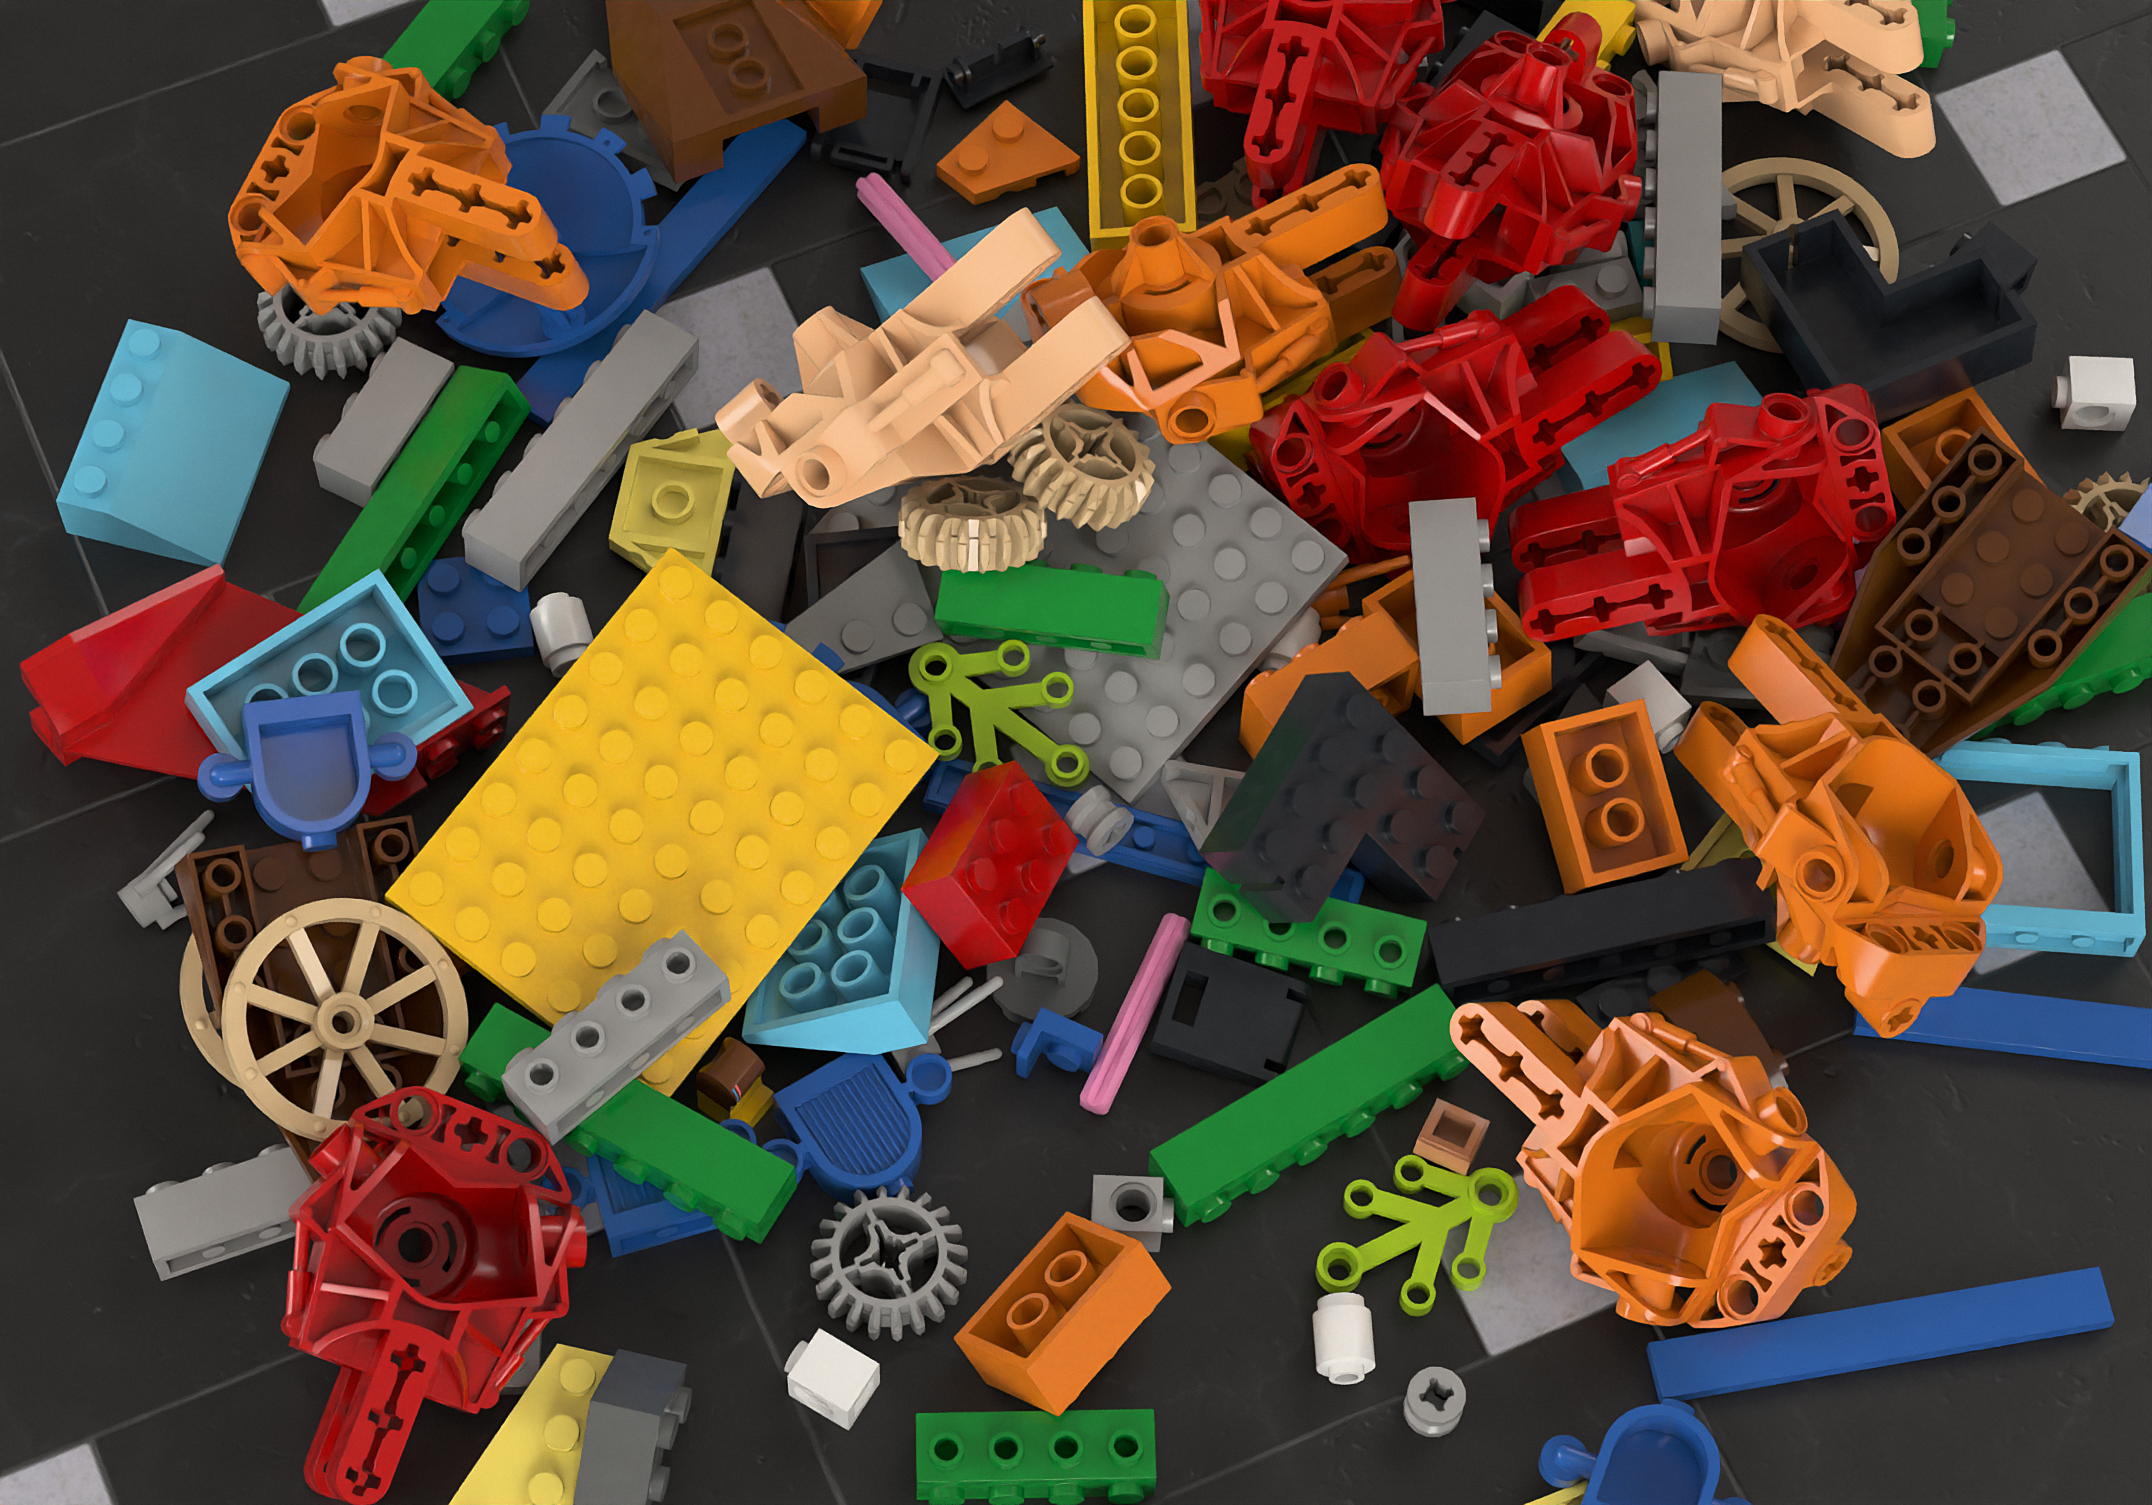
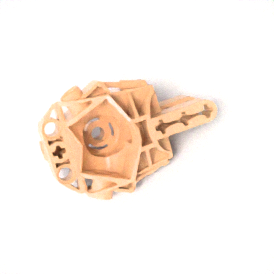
(1803, 58)
(926, 388)

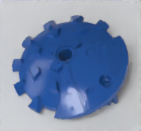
(595, 216)

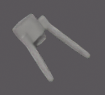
(150, 893)
(901, 1058)

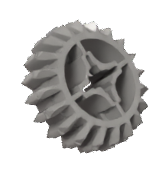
(324, 340)
(866, 1274)

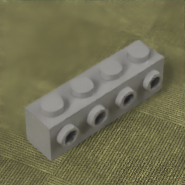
(1451, 608)
(615, 1036)

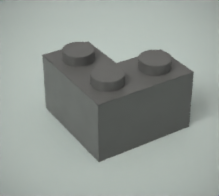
(628, 1428)

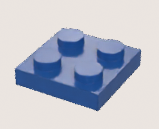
(473, 614)

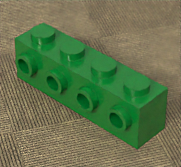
(1057, 608)
(1337, 945)
(1036, 1456)

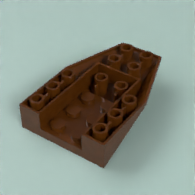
(725, 69)
(1980, 599)
(241, 891)

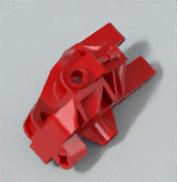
(1310, 71)
(1517, 130)
(1483, 423)
(1683, 548)
(461, 1325)

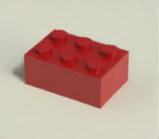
(990, 865)

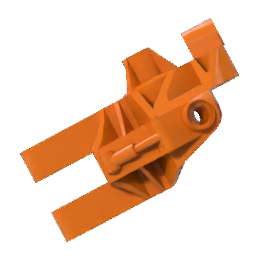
(393, 202)
(1229, 304)
(1855, 824)
(1614, 1149)

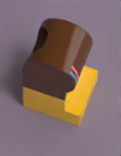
(733, 1085)

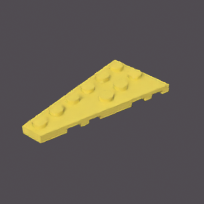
(542, 1439)

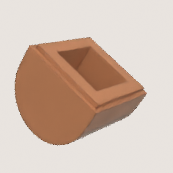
(1451, 1137)

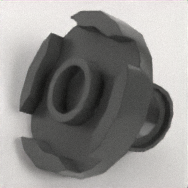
(1051, 971)

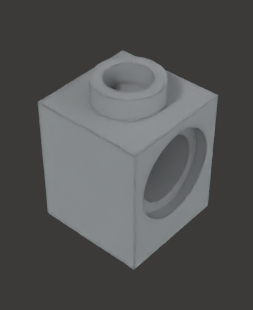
(1114, 1192)

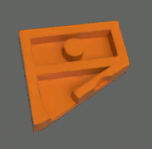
(1004, 156)

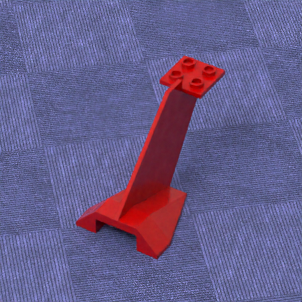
(124, 680)

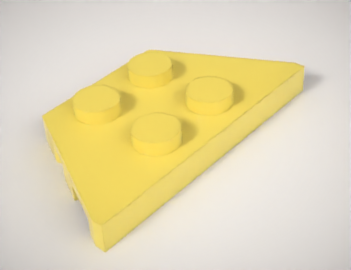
(674, 497)

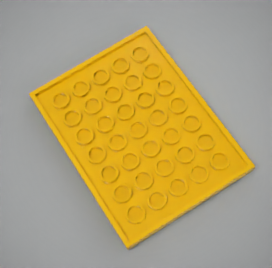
(663, 787)

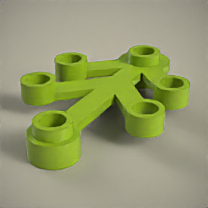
(993, 708)
(1423, 1226)

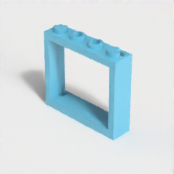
(2056, 765)

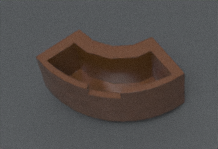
(1719, 1019)

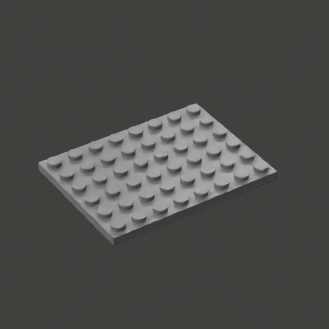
(1235, 580)

